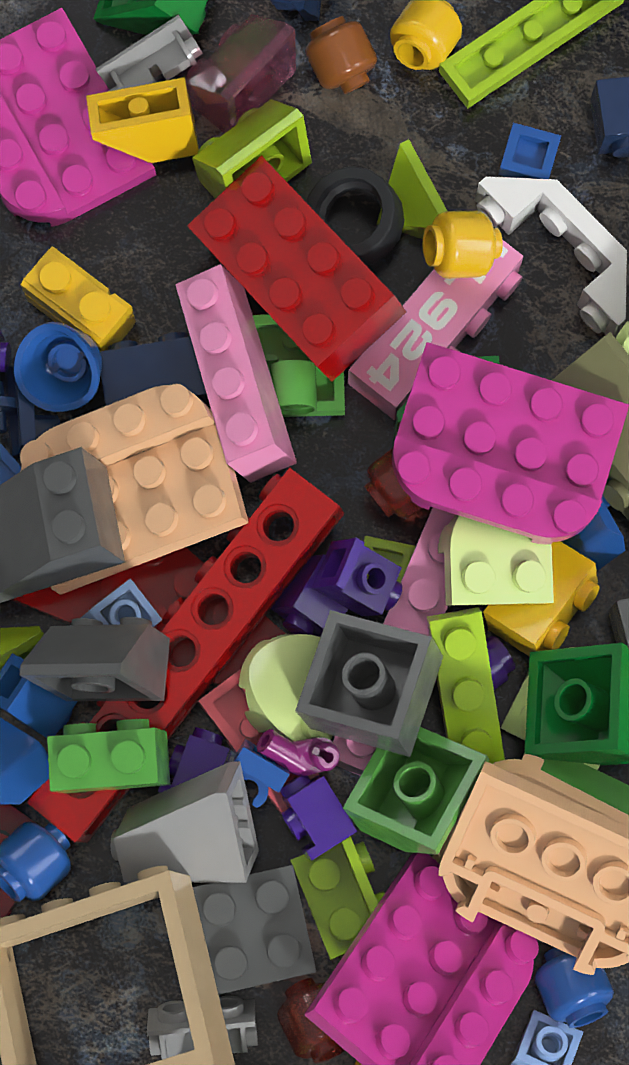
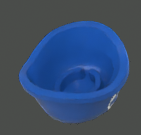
(58, 367)

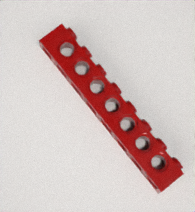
(283, 496)

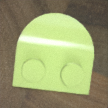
(493, 565)
(274, 682)

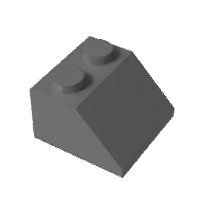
(101, 661)

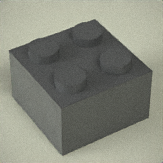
(370, 683)
(255, 930)

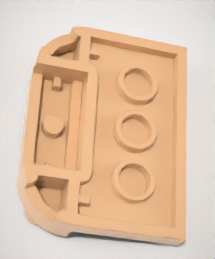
(161, 470)
(542, 868)

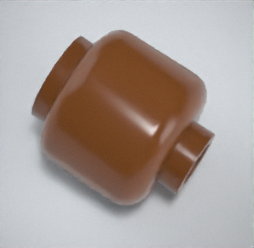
(341, 55)

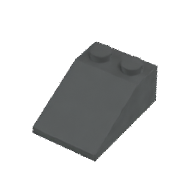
(56, 524)

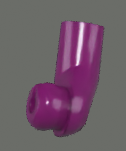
(300, 756)

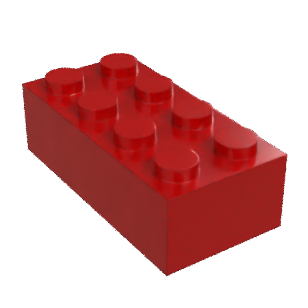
(297, 268)

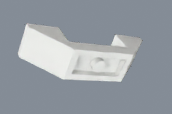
(514, 200)

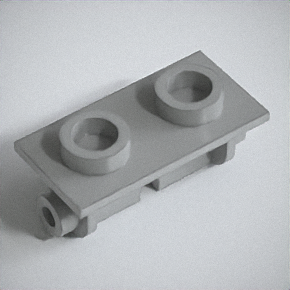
(163, 52)
(171, 1033)

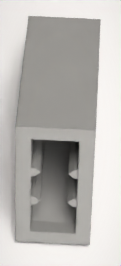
(193, 829)

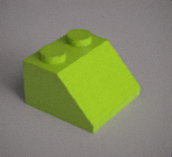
(269, 131)

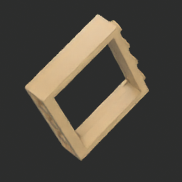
(187, 947)

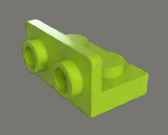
(338, 892)

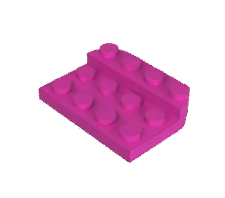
(46, 144)
(505, 446)
(424, 978)

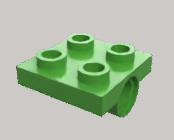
(297, 381)

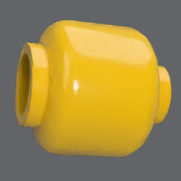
(425, 34)
(462, 244)

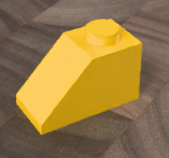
(145, 120)

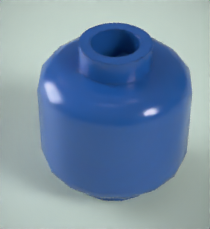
(33, 861)
(572, 994)

